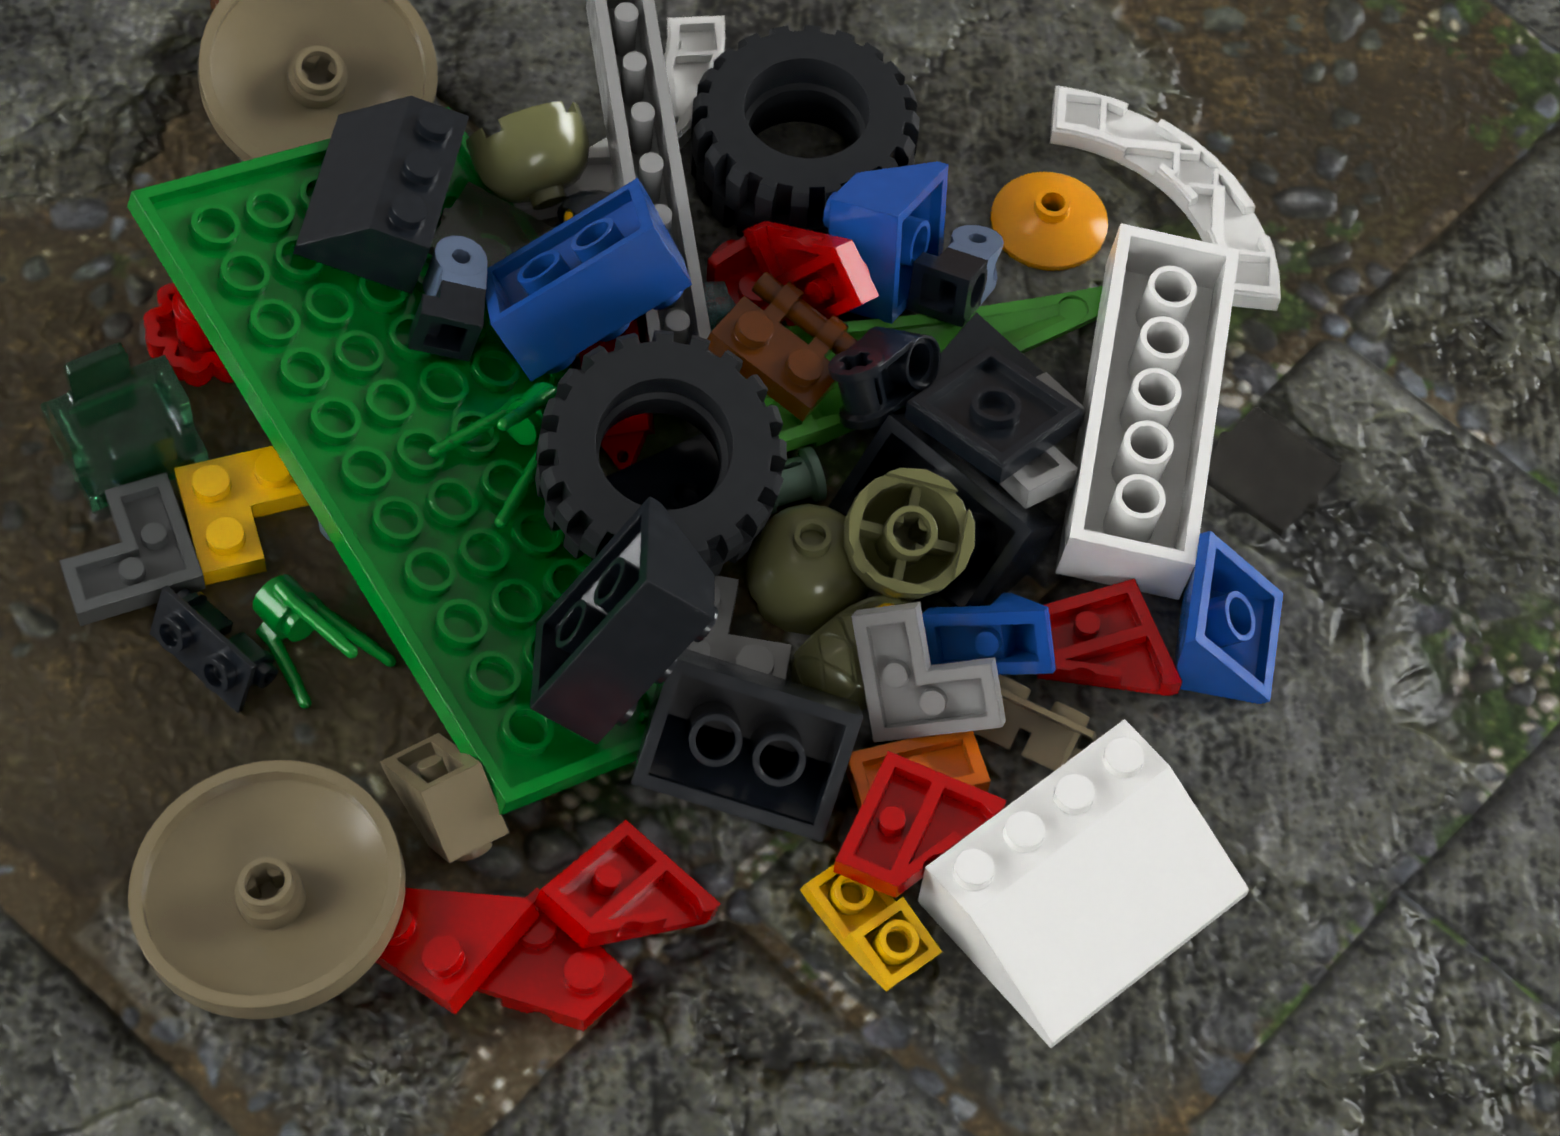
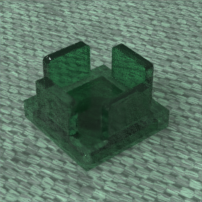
(122, 422)

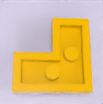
(221, 506)

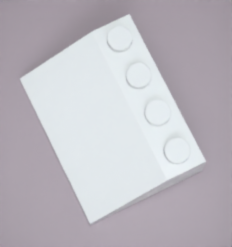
(1083, 883)

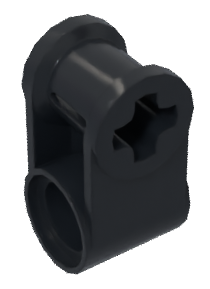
(883, 374)

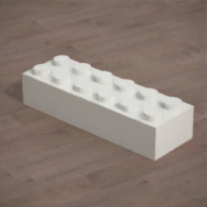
(1149, 412)

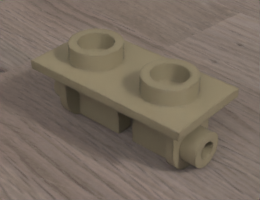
(1053, 732)

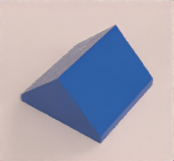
(1227, 626)

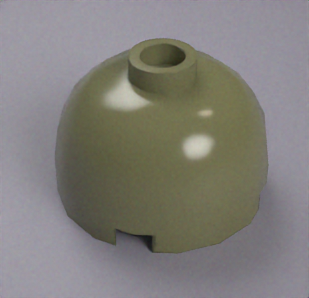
(532, 154)
(908, 534)
(801, 569)

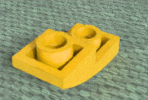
(872, 927)

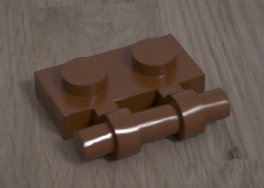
(786, 364)

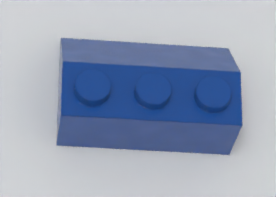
(584, 281)

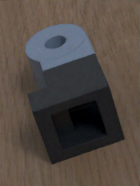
(958, 279)
(453, 300)

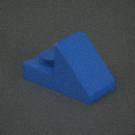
(1008, 629)

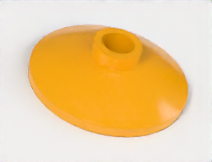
(1045, 237)

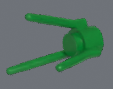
(523, 422)
(295, 614)

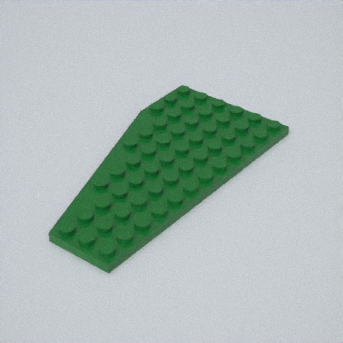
(354, 425)

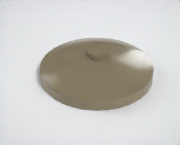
(288, 68)
(267, 889)

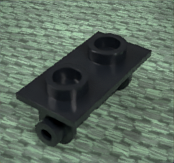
(195, 635)

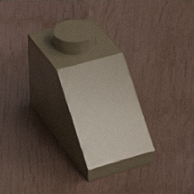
(446, 798)

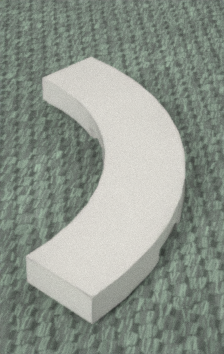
(689, 52)
(1184, 172)

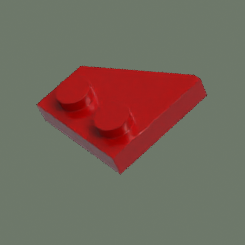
(815, 262)
(1110, 642)
(909, 823)
(624, 892)
(454, 941)
(557, 976)

